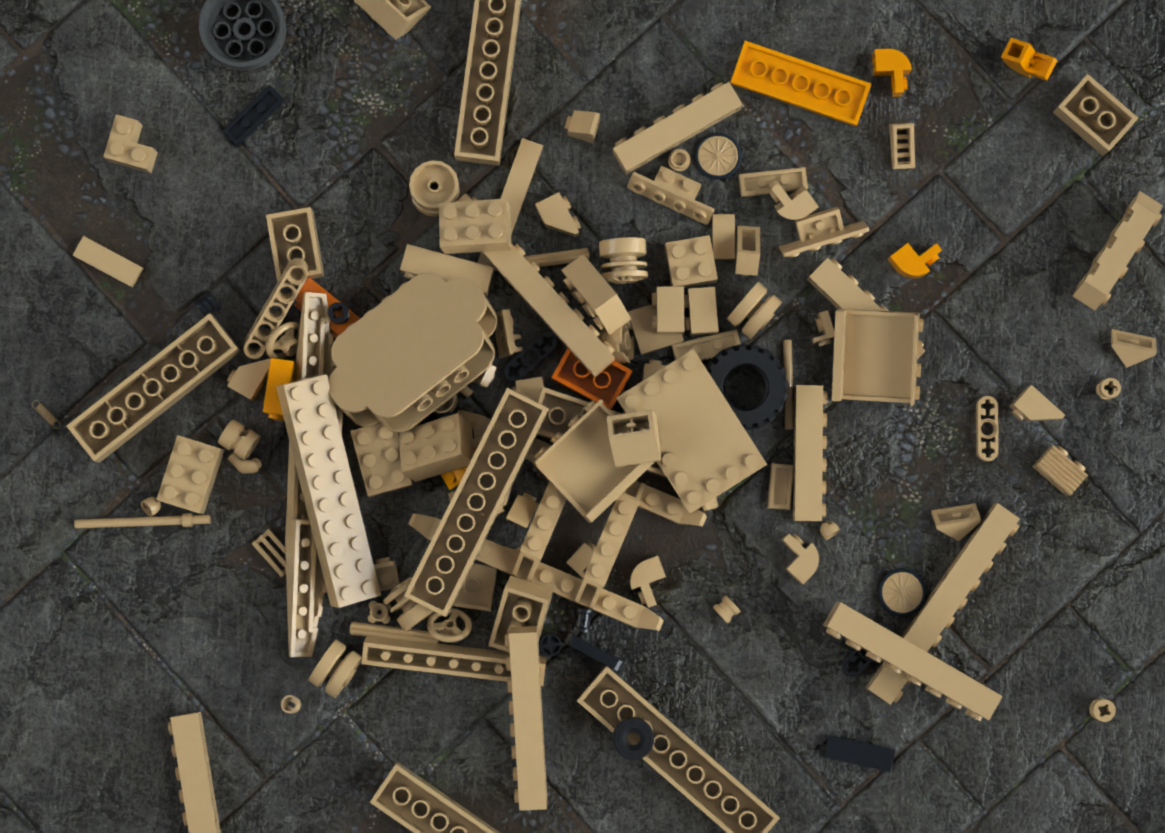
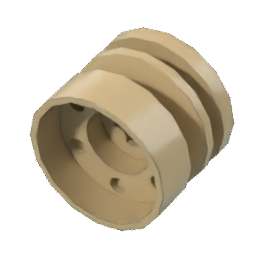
(623, 259)
(412, 612)

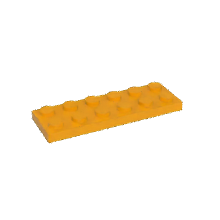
(800, 83)

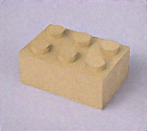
(1095, 115)
(475, 226)
(295, 236)
(595, 294)
(436, 447)
(379, 459)
(190, 474)
(521, 606)

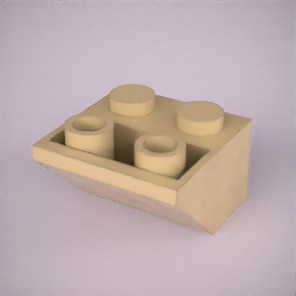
(634, 438)

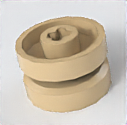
(433, 175)
(756, 312)
(337, 670)

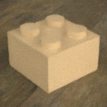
(691, 262)

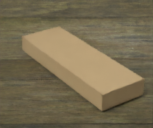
(758, 183)
(107, 261)
(707, 346)

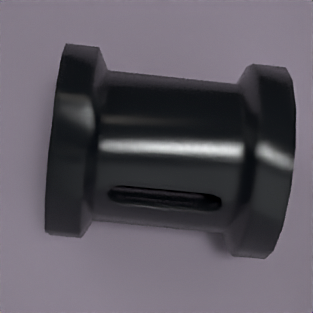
(338, 306)
(582, 620)

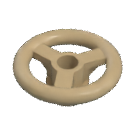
(286, 343)
(448, 630)

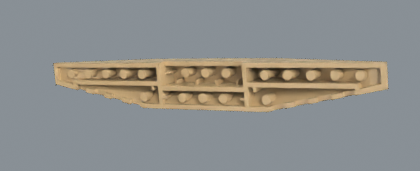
(303, 568)

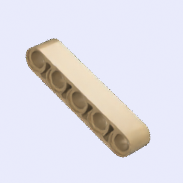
(276, 298)

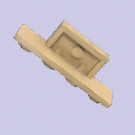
(673, 192)
(820, 230)

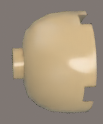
(620, 342)

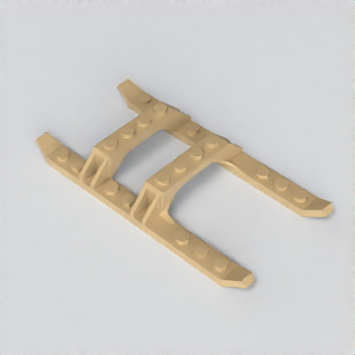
(588, 592)

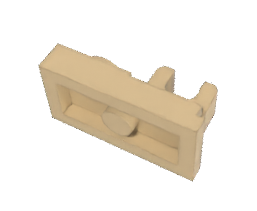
(504, 334)

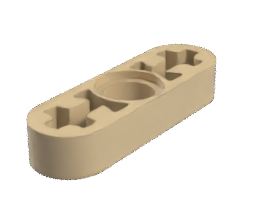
(994, 422)

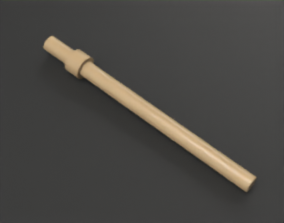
(185, 520)

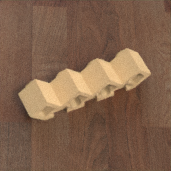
(1117, 252)

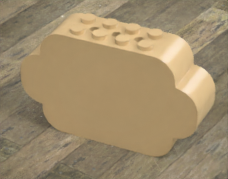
(412, 352)

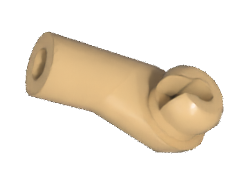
(245, 466)

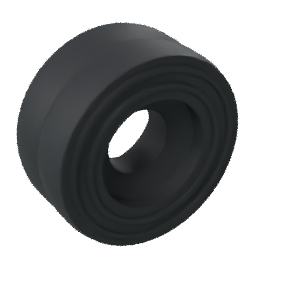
(637, 751)

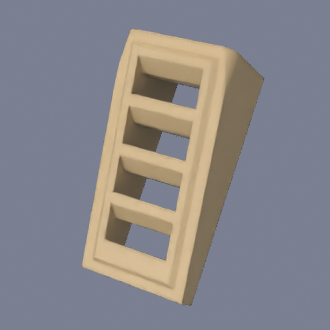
(893, 127)

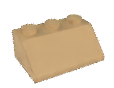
(395, 15)

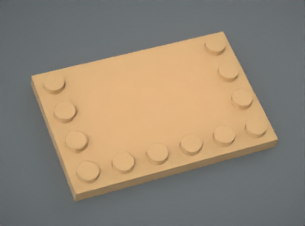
(698, 432)

